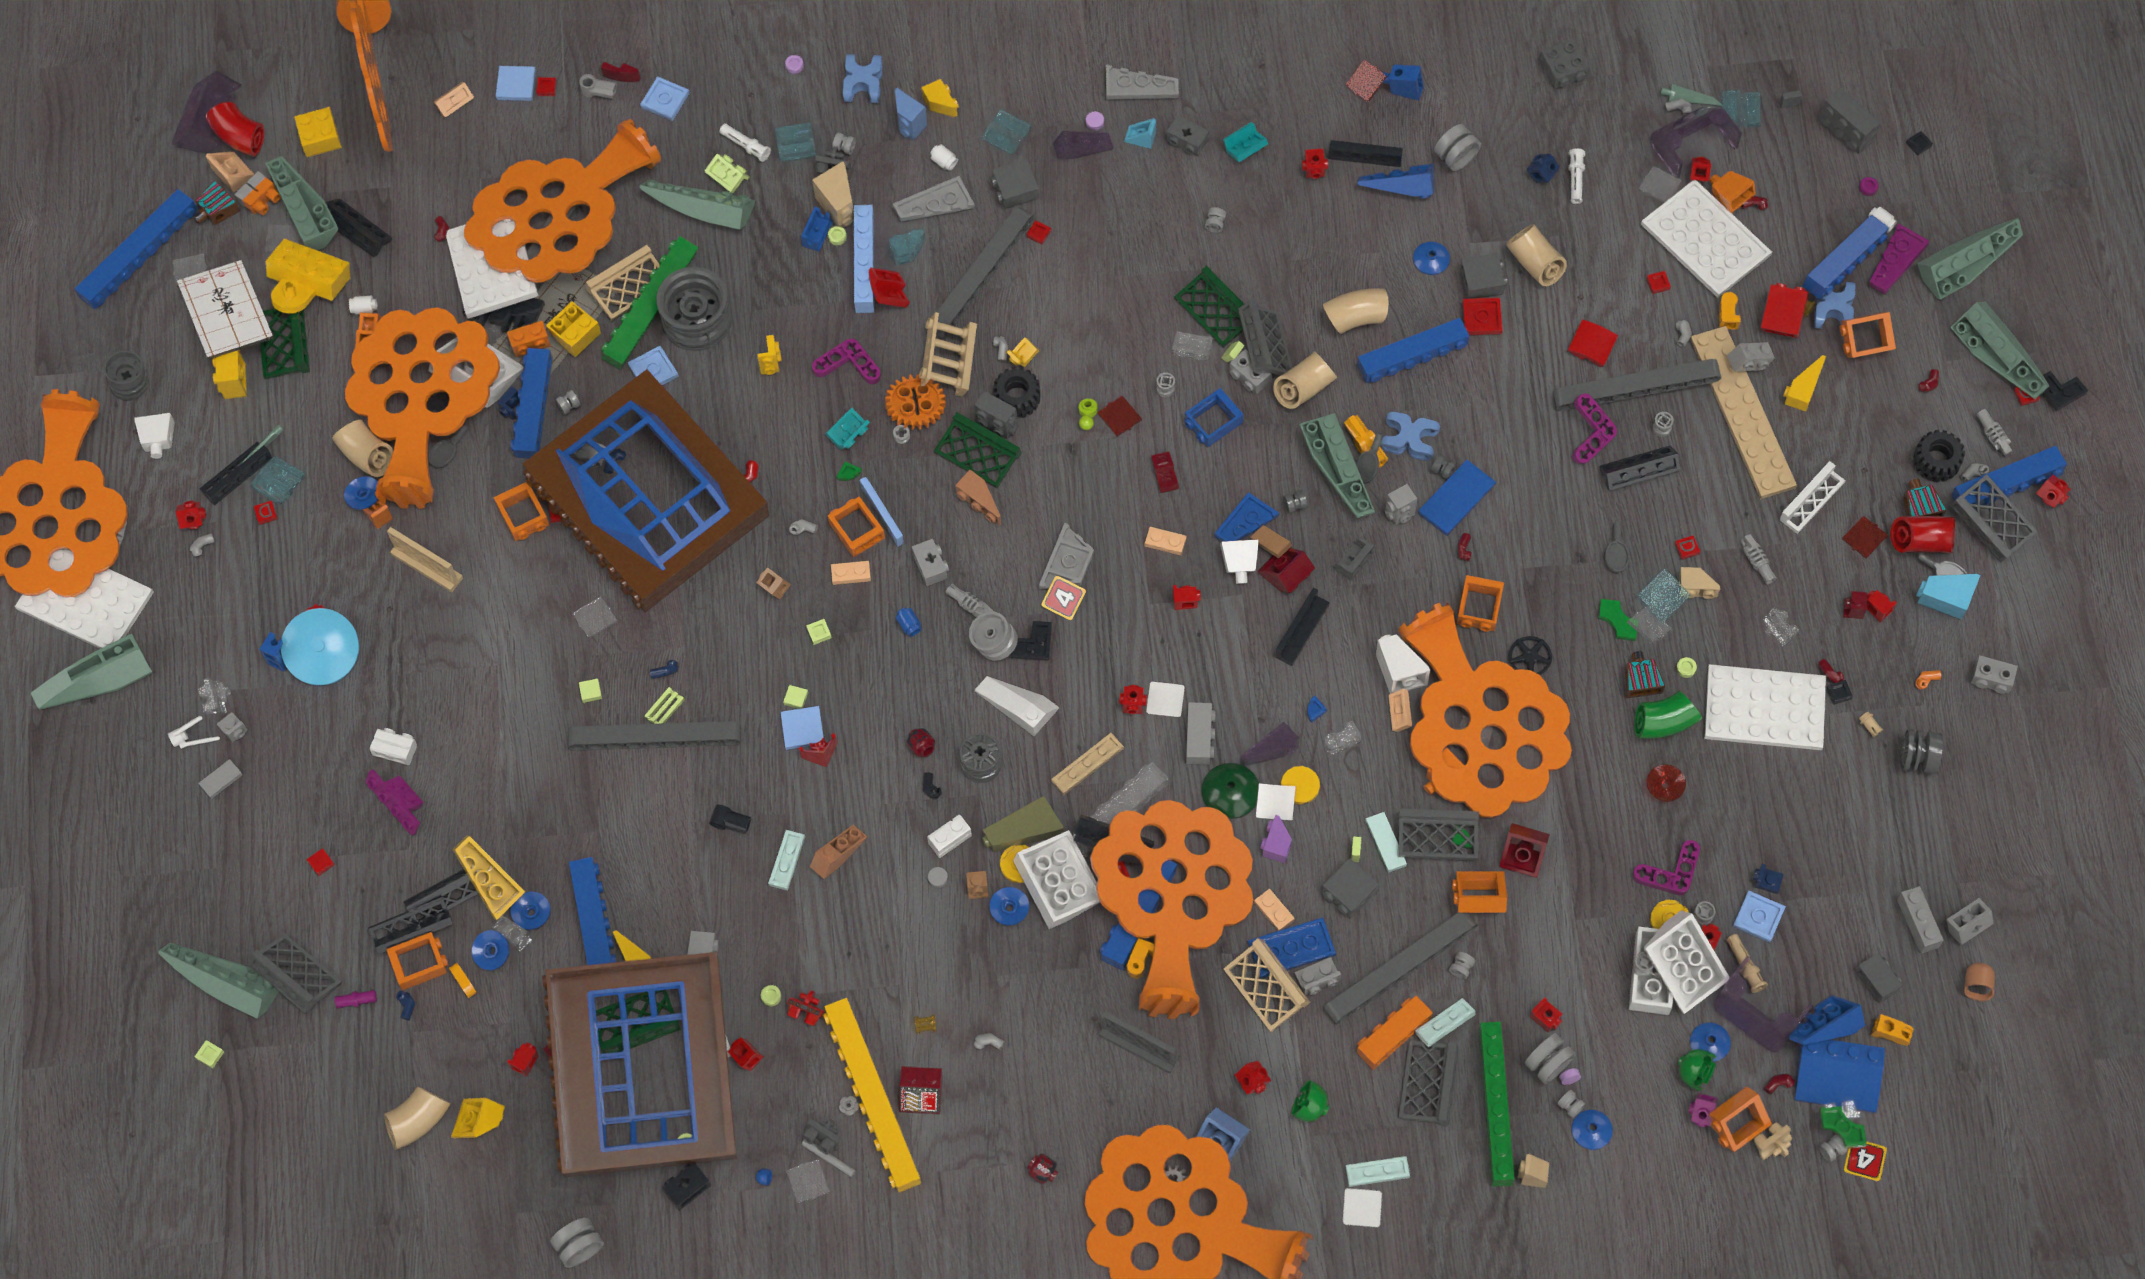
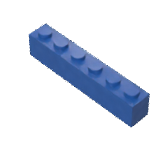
(1846, 257)
(1413, 350)
(532, 402)
(2017, 476)
(591, 911)
(1122, 943)

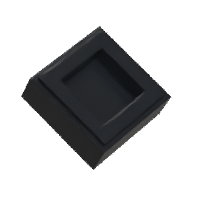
(1919, 143)
(1839, 692)

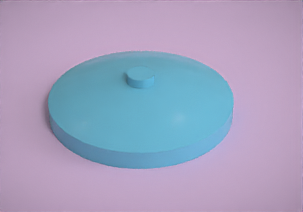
(320, 646)

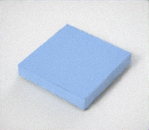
(515, 83)
(664, 98)
(657, 364)
(801, 727)
(1759, 916)

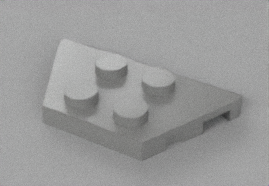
(1068, 560)

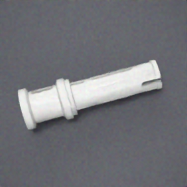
(751, 145)
(1576, 168)

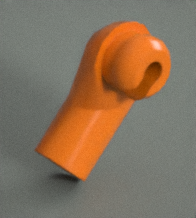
(1926, 676)

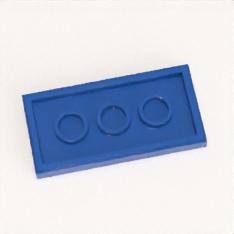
(1456, 497)
(1298, 945)

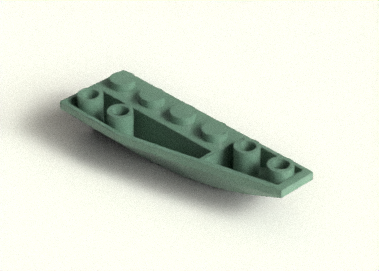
(303, 205)
(705, 205)
(1967, 258)
(1998, 348)
(1335, 460)
(95, 674)
(222, 979)

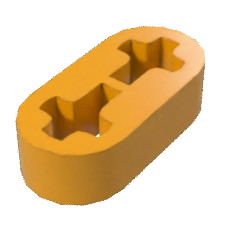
(462, 980)

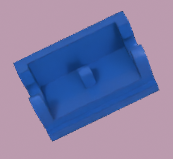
(816, 230)
(271, 652)

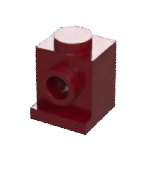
(1855, 605)

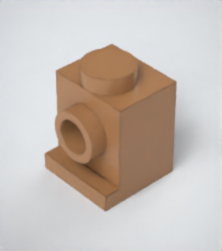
(773, 583)
(977, 885)

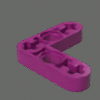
(847, 355)
(1599, 432)
(1672, 878)

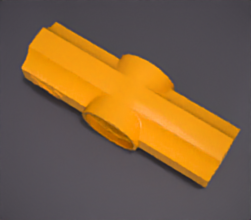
(1363, 438)

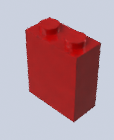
(1784, 310)

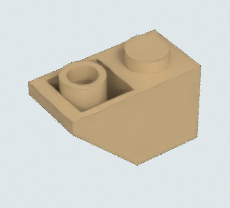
(1698, 583)
(1533, 1171)

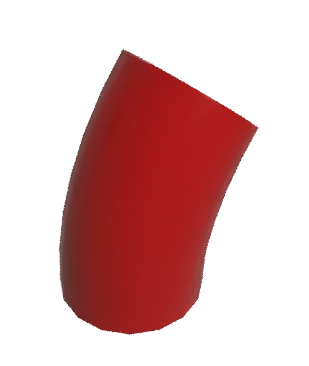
(236, 128)
(1923, 534)

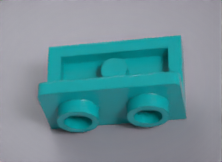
(1244, 142)
(847, 428)

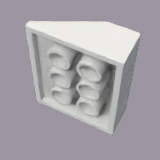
(508, 373)
(1057, 878)
(1686, 961)

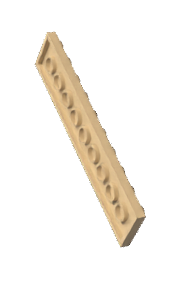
(1745, 417)

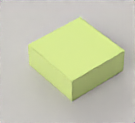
(1232, 352)
(818, 631)
(590, 690)
(795, 697)
(1356, 846)
(209, 1054)

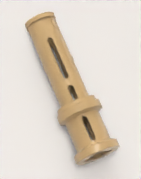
(1751, 972)

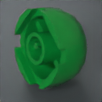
(1696, 1068)
(1311, 1102)

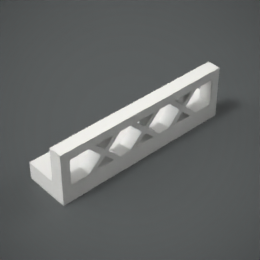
(1807, 493)

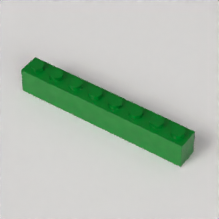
(645, 307)
(1496, 1104)

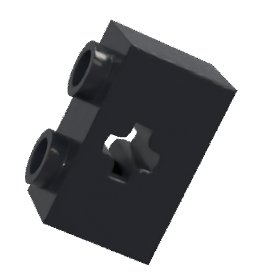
(679, 1194)

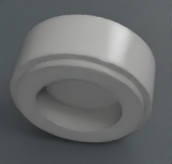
(937, 877)

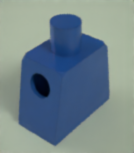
(1405, 81)

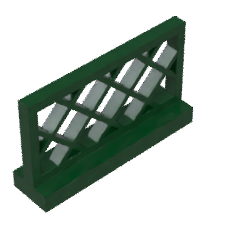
(1218, 287)
(299, 342)
(989, 439)
(642, 1034)

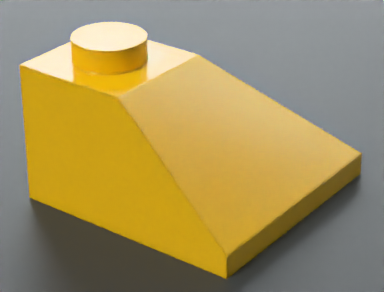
(477, 1117)

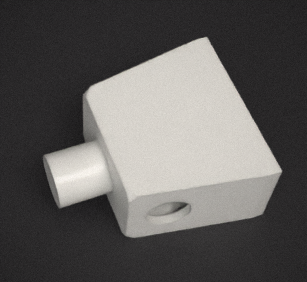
(155, 433)
(1240, 558)

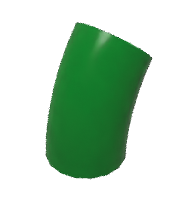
(1665, 717)

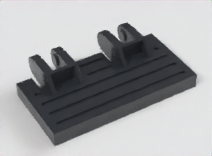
(521, 313)

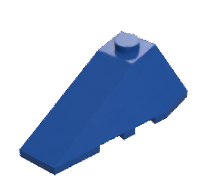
(1413, 182)
(1831, 1020)

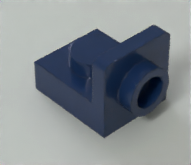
(507, 402)
(1767, 879)

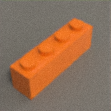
(1394, 1032)

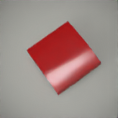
(888, 287)
(1592, 342)

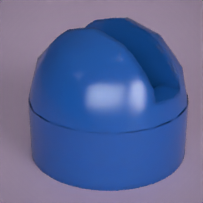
(764, 1176)

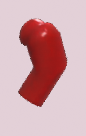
(752, 470)

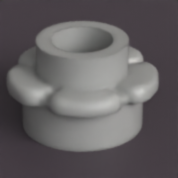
(848, 1110)

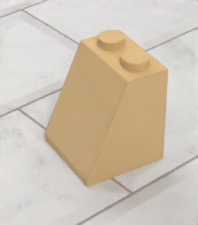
(834, 194)

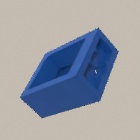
(1226, 405)

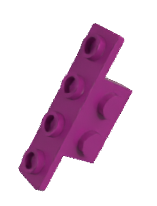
(397, 798)

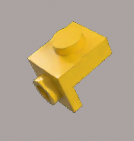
(1023, 353)

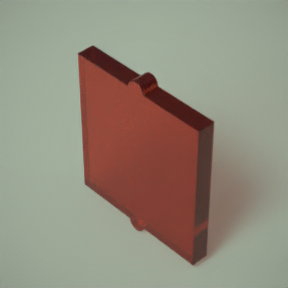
(1366, 80)
(1119, 416)
(1864, 537)

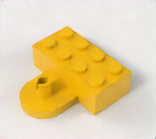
(303, 275)

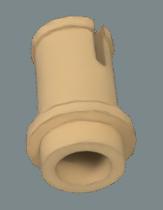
(1870, 723)

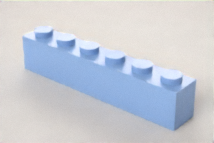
(863, 258)

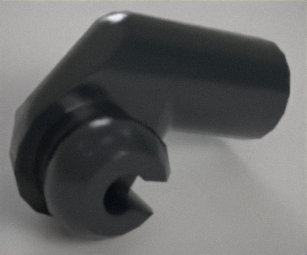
(928, 787)

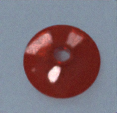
(1666, 774)

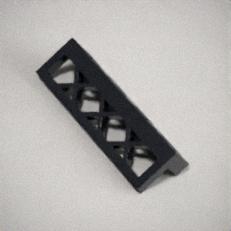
(1365, 153)
(354, 227)
(1640, 467)
(237, 475)
(1301, 628)
(1091, 831)
(439, 890)
(410, 932)

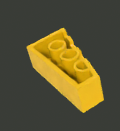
(489, 879)

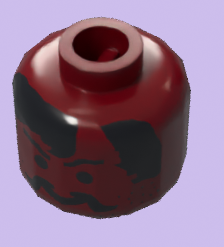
(921, 742)
(1042, 1168)

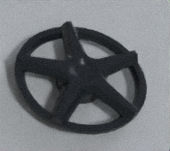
(1530, 656)

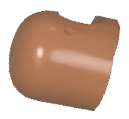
(1979, 975)

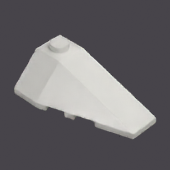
(1020, 705)

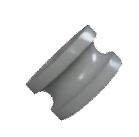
(896, 432)

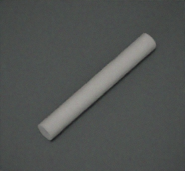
(830, 1159)

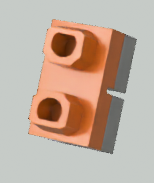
(257, 194)

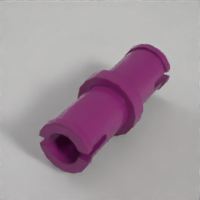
(355, 999)

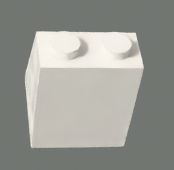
(1400, 664)

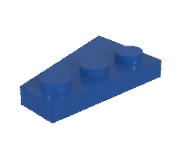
(1245, 519)

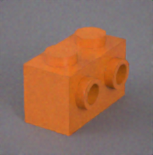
(528, 337)

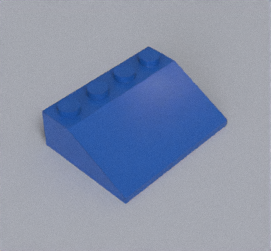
(1840, 1073)

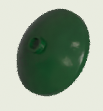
(1231, 801)

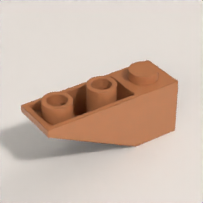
(975, 491)
(837, 851)

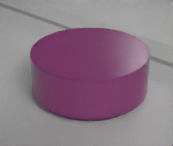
(1868, 186)

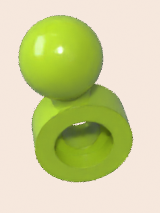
(1086, 421)

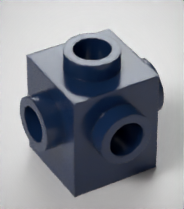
(1543, 168)

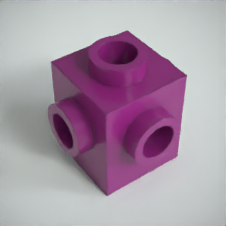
(1701, 1108)

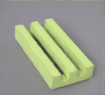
(660, 701)

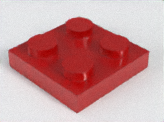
(1482, 316)

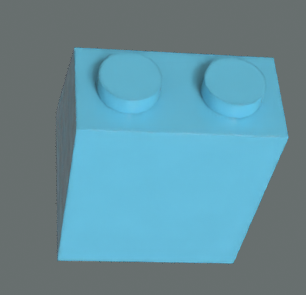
(1948, 593)

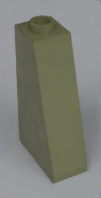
(1025, 826)

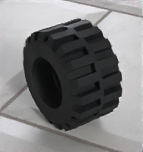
(1018, 379)
(1940, 442)

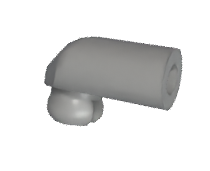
(1003, 347)
(801, 526)

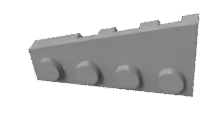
(1134, 85)
(937, 200)

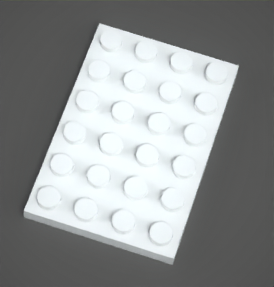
(1706, 238)
(479, 284)
(98, 614)
(1765, 707)

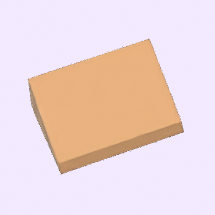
(229, 169)

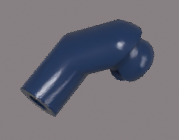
(616, 455)
(671, 668)
(408, 1004)

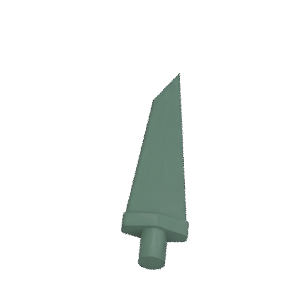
(1690, 96)
(268, 439)

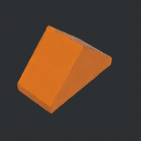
(378, 514)

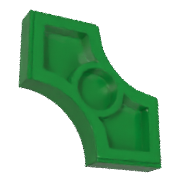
(1612, 613)
(1851, 1133)

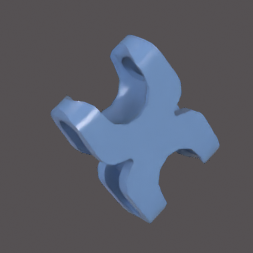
(862, 78)
(1835, 305)
(1409, 436)

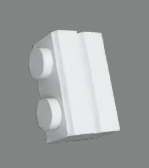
(393, 746)
(949, 836)

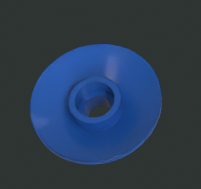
(1428, 264)
(357, 489)
(1009, 897)
(526, 903)
(482, 950)
(1700, 1037)
(1585, 1136)

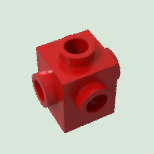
(1314, 163)
(2054, 491)
(190, 515)
(1133, 699)
(1253, 1078)

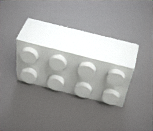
(1648, 992)

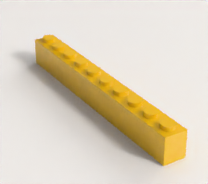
(872, 1094)

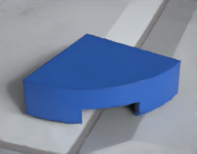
(1315, 709)

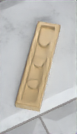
(1087, 763)

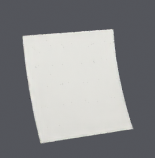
(1275, 801)

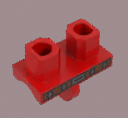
(797, 1006)

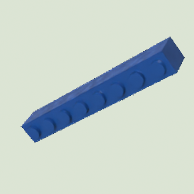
(136, 249)

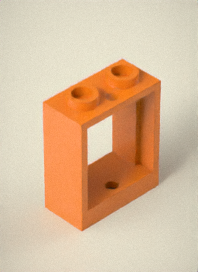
(1886, 333)
(517, 495)
(863, 542)
(1481, 586)
(1480, 881)
(422, 976)
(1731, 1108)

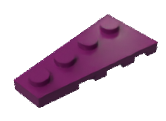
(1900, 254)

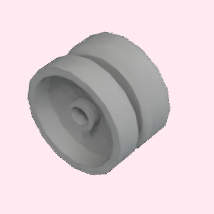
(1457, 147)
(993, 636)
(1550, 1058)
(576, 1242)

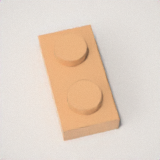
(453, 99)
(1165, 541)
(850, 572)
(1400, 710)
(1274, 910)

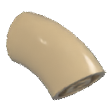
(1537, 255)
(1357, 308)
(1303, 381)
(363, 448)
(414, 1117)

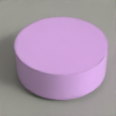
(794, 64)
(1094, 120)
(1570, 1076)

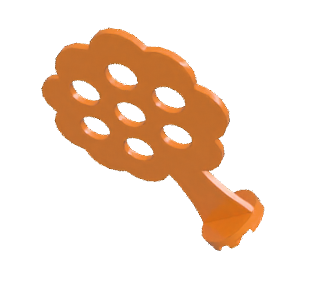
(364, 19)
(624, 154)
(66, 424)
(407, 474)
(1438, 642)
(1169, 981)
(1270, 1252)

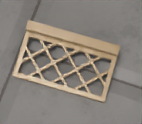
(617, 272)
(423, 561)
(1280, 974)

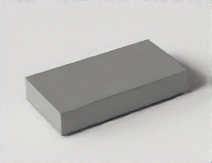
(220, 779)

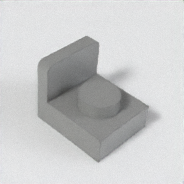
(232, 727)

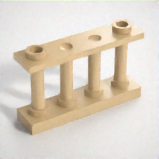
(965, 351)

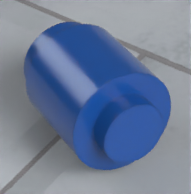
(908, 621)

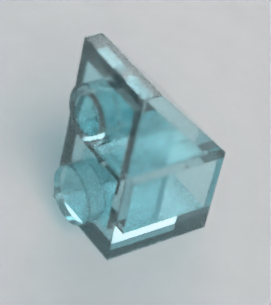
(906, 246)

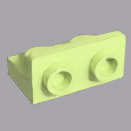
(726, 172)

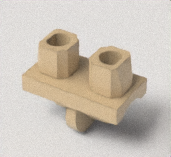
(1776, 1143)

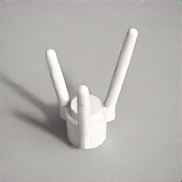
(179, 735)

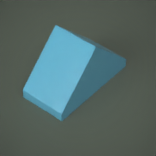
(1142, 133)

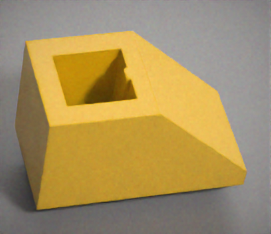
(938, 98)

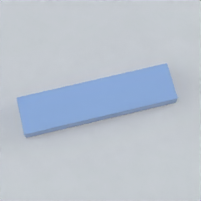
(881, 511)

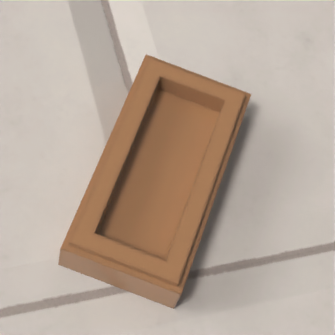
(1271, 541)

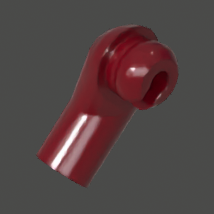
(1756, 200)
(442, 230)
(1931, 383)
(1462, 546)
(1834, 676)
(1778, 1080)

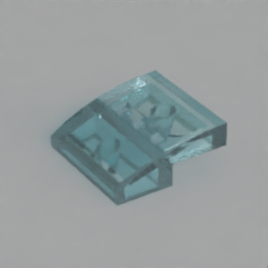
(1743, 107)
(1006, 132)
(795, 141)
(277, 480)
(1664, 595)

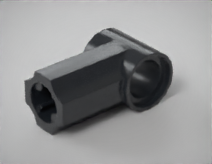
(725, 818)

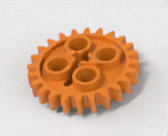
(898, 404)

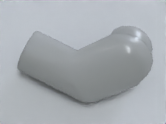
(1681, 104)
(1686, 333)
(1974, 470)
(200, 542)
(988, 1038)

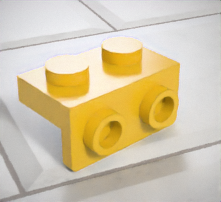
(769, 361)

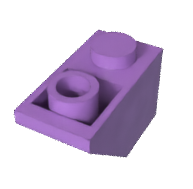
(1278, 842)

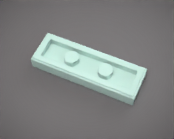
(1385, 842)
(786, 860)
(1445, 1022)
(1377, 1171)

